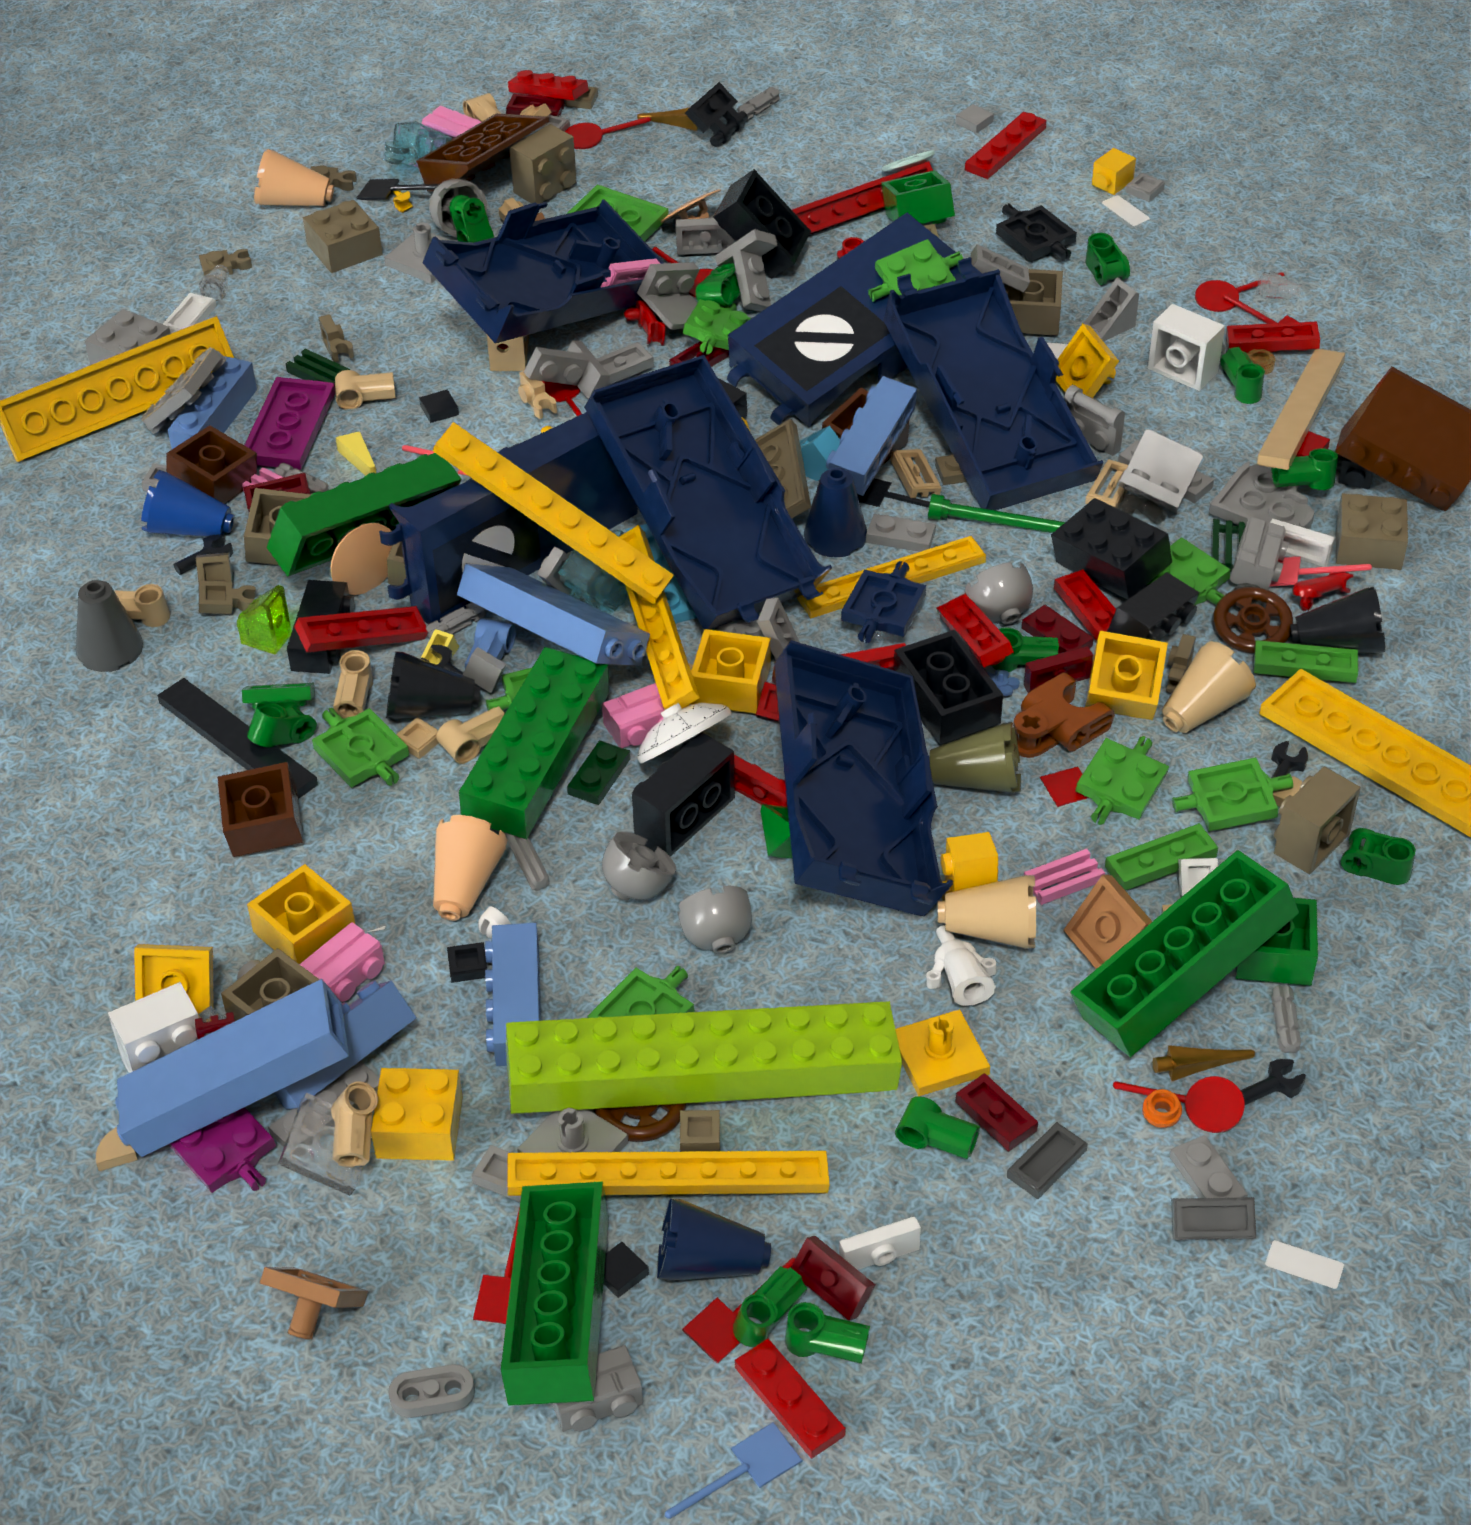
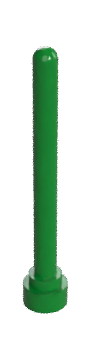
(942, 508)

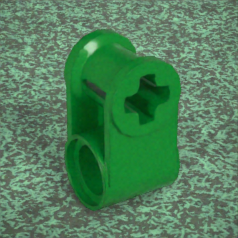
(472, 222)
(1106, 259)
(719, 286)
(280, 724)
(1381, 857)

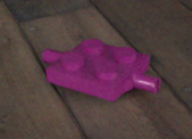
(226, 1150)

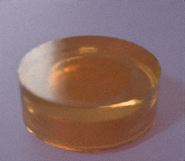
(1263, 358)

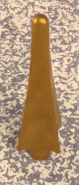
(672, 117)
(1188, 1061)

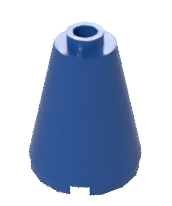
(183, 509)

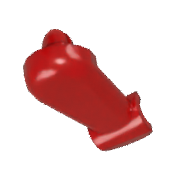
(647, 320)
(1316, 587)

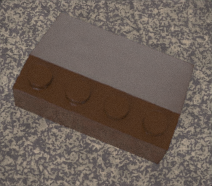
(478, 147)
(1411, 439)

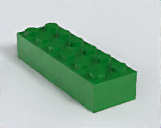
(314, 526)
(534, 742)
(1184, 952)
(556, 1295)

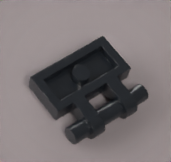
(712, 107)

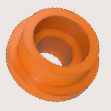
(1166, 1100)

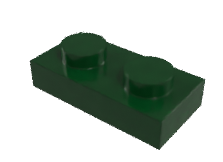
(598, 772)

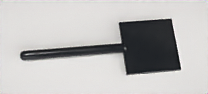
(381, 188)
(879, 489)

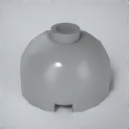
(442, 197)
(1002, 592)
(634, 868)
(716, 919)

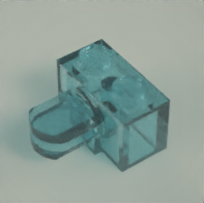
(412, 142)
(592, 583)

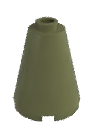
(979, 761)

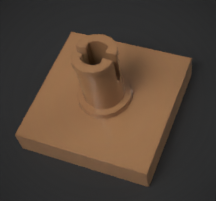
(1105, 921)
(311, 1292)

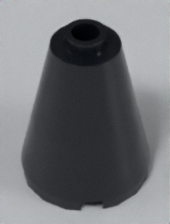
(1343, 623)
(428, 689)

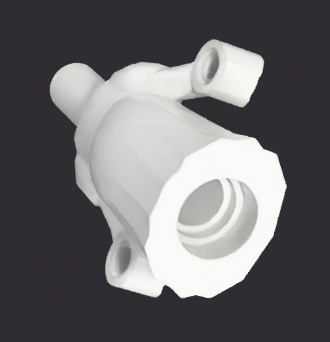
(965, 970)

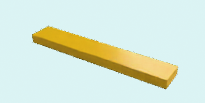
(923, 568)

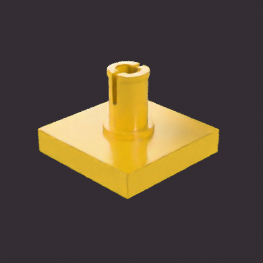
(1086, 362)
(169, 964)
(940, 1053)

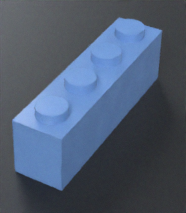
(218, 403)
(874, 431)
(513, 982)
(368, 1024)

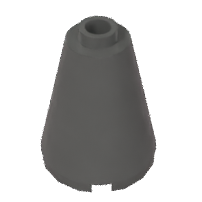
(104, 629)

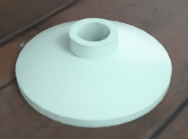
(908, 162)

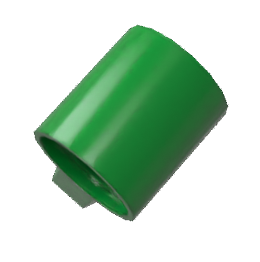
(1244, 375)
(1315, 470)
(1026, 649)
(927, 1125)
(768, 1305)
(827, 1334)

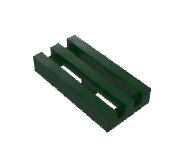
(316, 363)
(1228, 529)

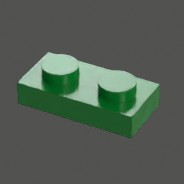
(278, 692)

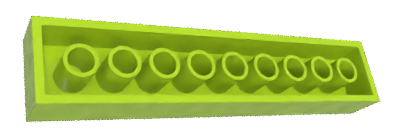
(701, 1057)

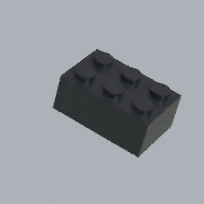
(755, 205)
(1112, 548)
(950, 686)
(684, 794)

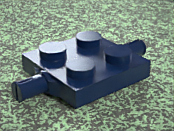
(883, 602)

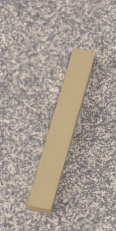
(1301, 409)

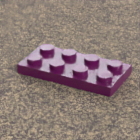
(290, 421)

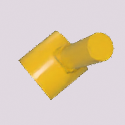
(401, 200)

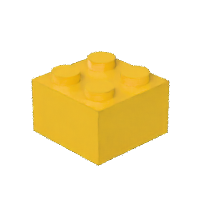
(731, 669)
(1127, 674)
(299, 914)
(417, 1114)

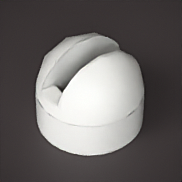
(491, 917)

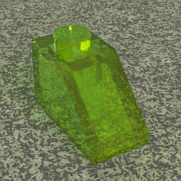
(266, 622)

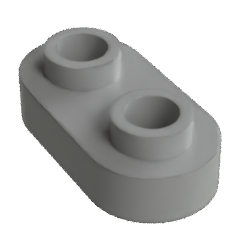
(431, 1388)

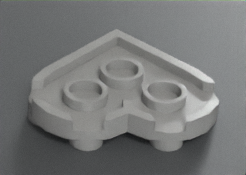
(183, 390)
(1254, 495)

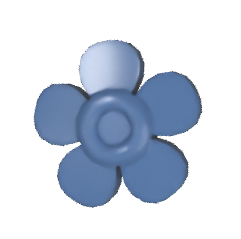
(1004, 682)

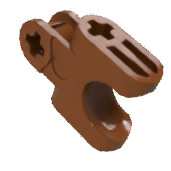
(1051, 719)

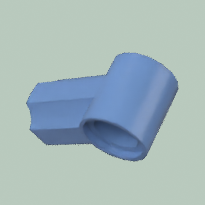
(493, 638)

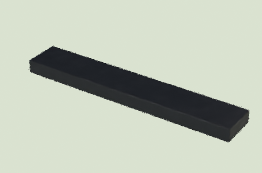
(228, 732)

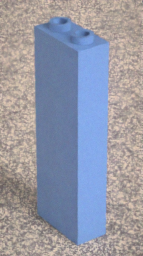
(553, 615)
(231, 1068)

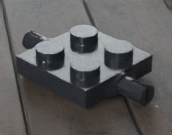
(1036, 232)

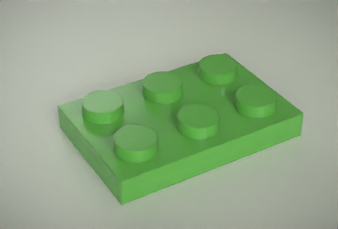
(638, 214)

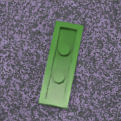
(1319, 661)
(1159, 856)

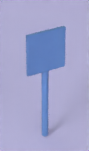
(762, 1455)

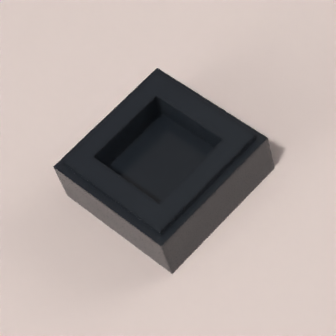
(439, 406)
(467, 962)
(623, 1269)

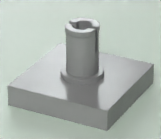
(411, 252)
(574, 1132)

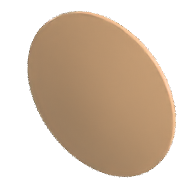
(698, 201)
(361, 559)

